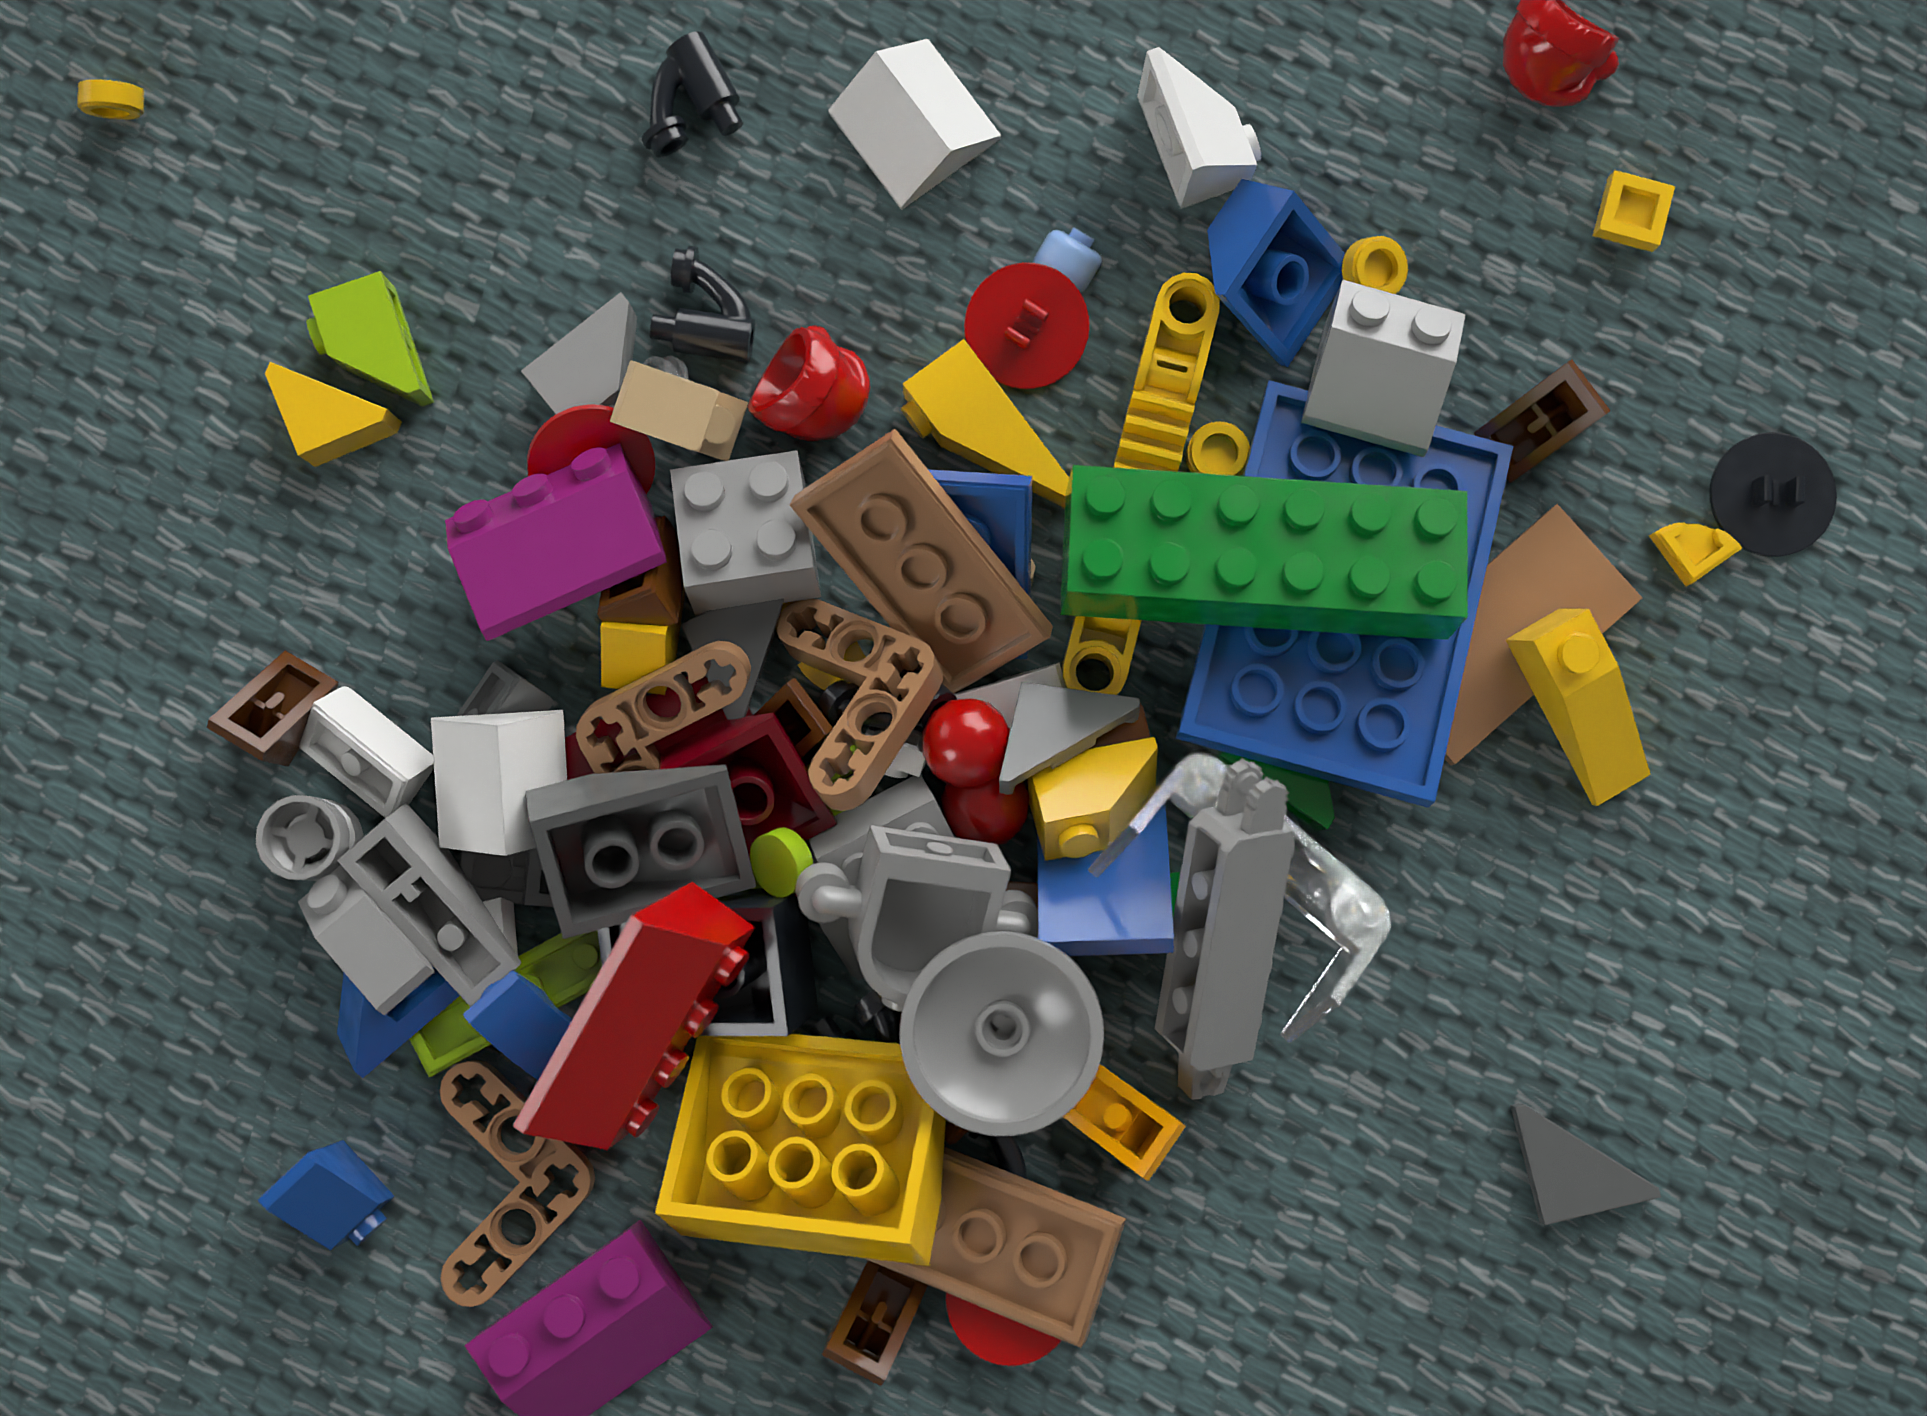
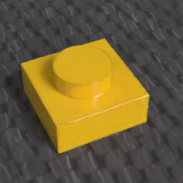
(1633, 211)

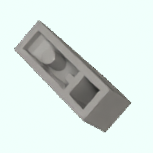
(431, 902)

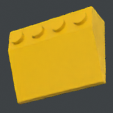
(805, 1149)

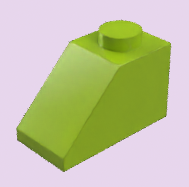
(369, 336)

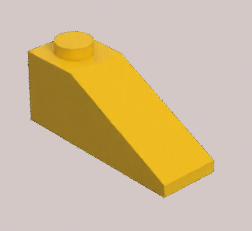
(976, 420)
(1583, 700)

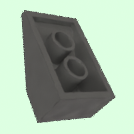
(635, 838)

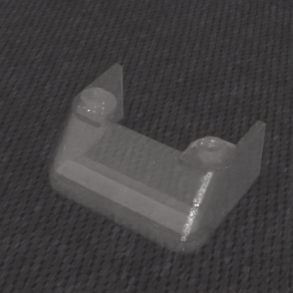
(1316, 884)

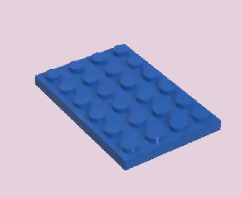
(1346, 703)

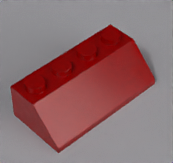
(638, 1021)

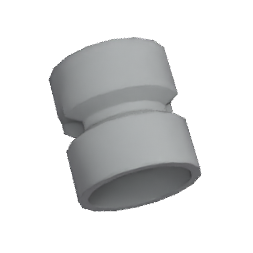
(306, 836)

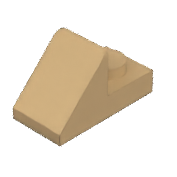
(678, 411)

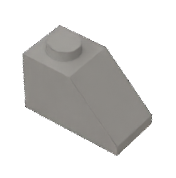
(589, 360)
(363, 940)

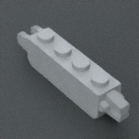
(1225, 929)

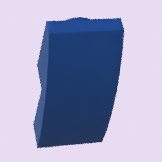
(519, 1022)

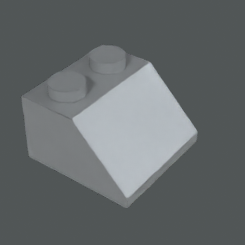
(1383, 368)

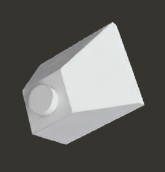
(1195, 131)

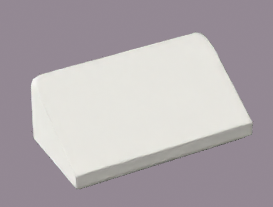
(365, 750)

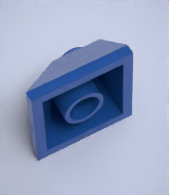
(1273, 265)

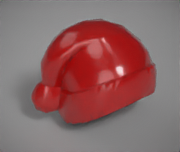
(1556, 53)
(811, 387)

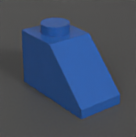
(330, 1197)

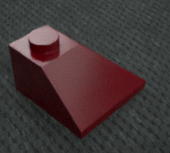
(764, 774)

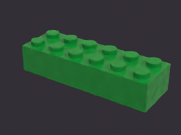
(1265, 552)

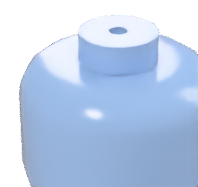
(1070, 256)

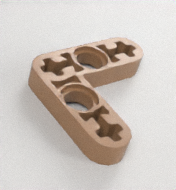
(878, 692)
(644, 727)
(528, 1167)

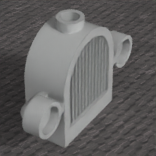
(914, 901)

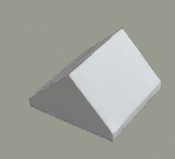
(912, 120)
(484, 775)

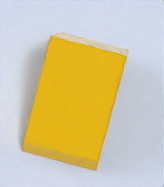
(324, 419)

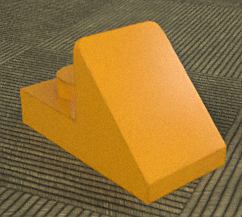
(1125, 1123)

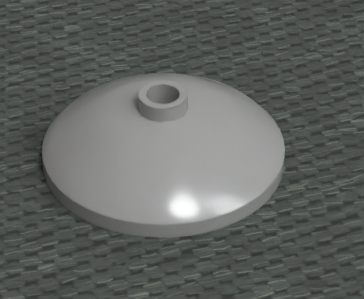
(994, 1079)

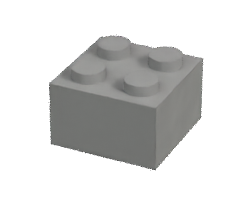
(741, 534)

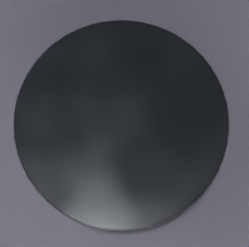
(1773, 494)

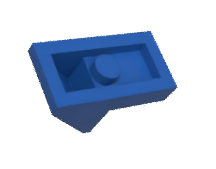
(371, 1036)

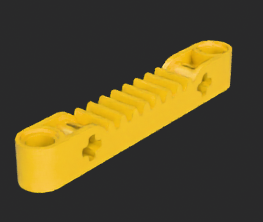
(1151, 440)

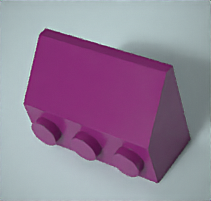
(553, 540)
(590, 1330)

